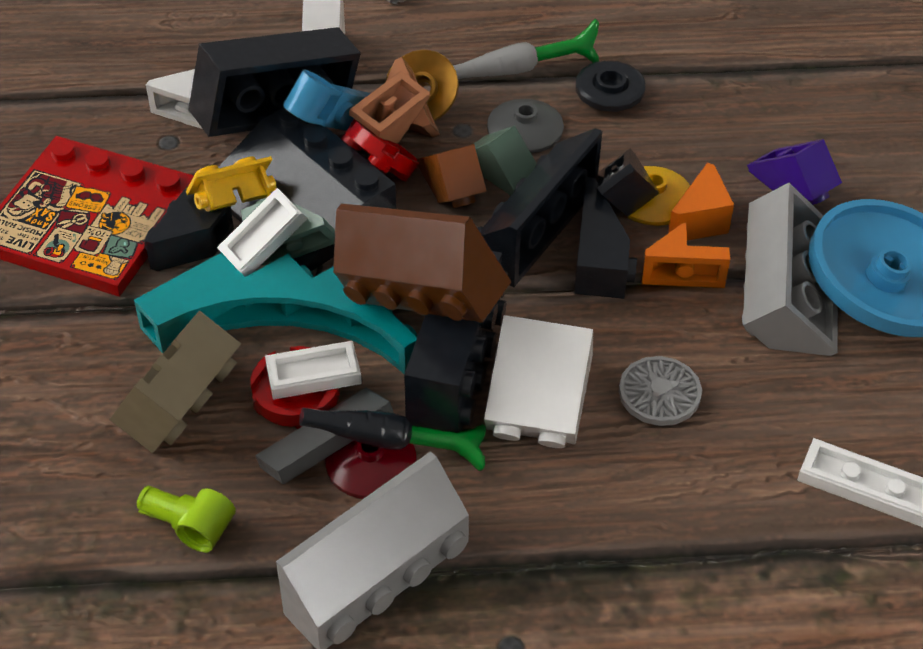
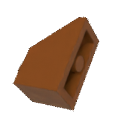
(454, 175)

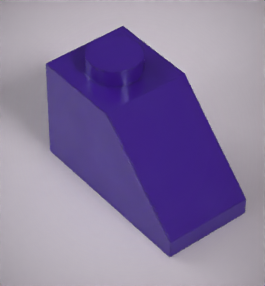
(802, 165)

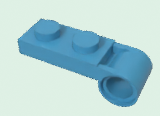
(321, 102)

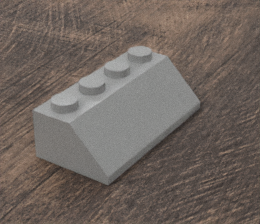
(780, 292)
(372, 553)

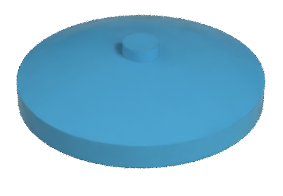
(872, 263)

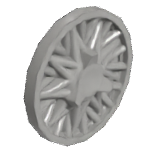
(660, 390)

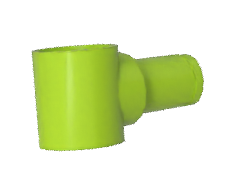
(196, 520)

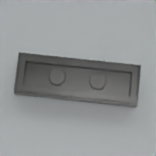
(312, 445)

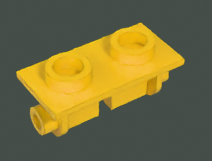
(215, 185)

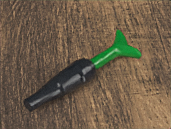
(394, 432)

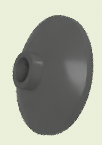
(535, 121)

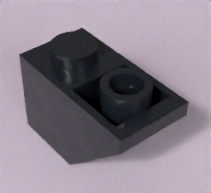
(186, 233)

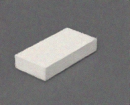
(262, 233)
(313, 369)

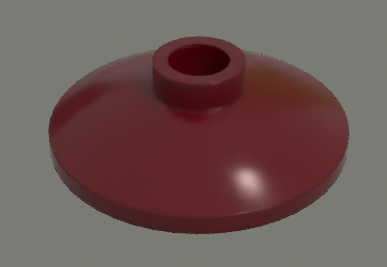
(362, 472)

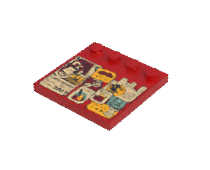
(86, 214)

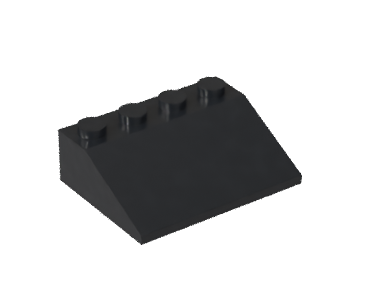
(312, 171)

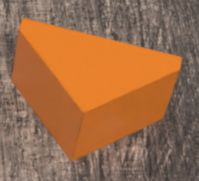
(704, 206)

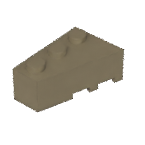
(177, 383)

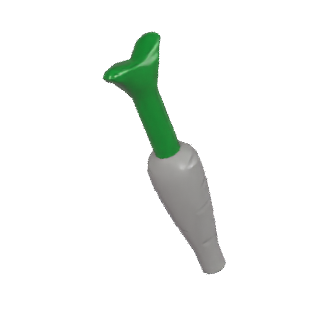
(524, 56)

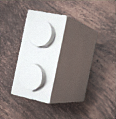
(539, 381)

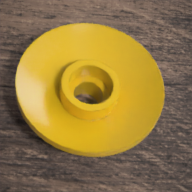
(671, 189)

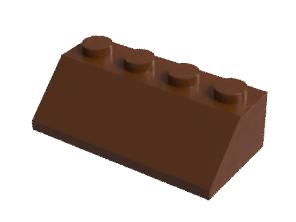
(416, 262)

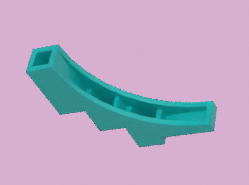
(271, 296)

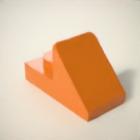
(676, 264)

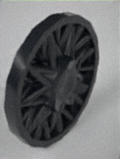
(610, 86)

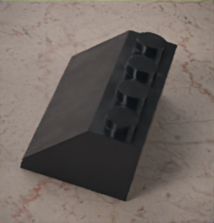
(543, 203)

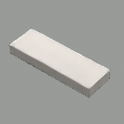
(863, 481)

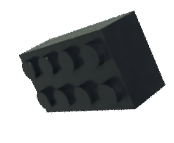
(251, 77)
(449, 368)

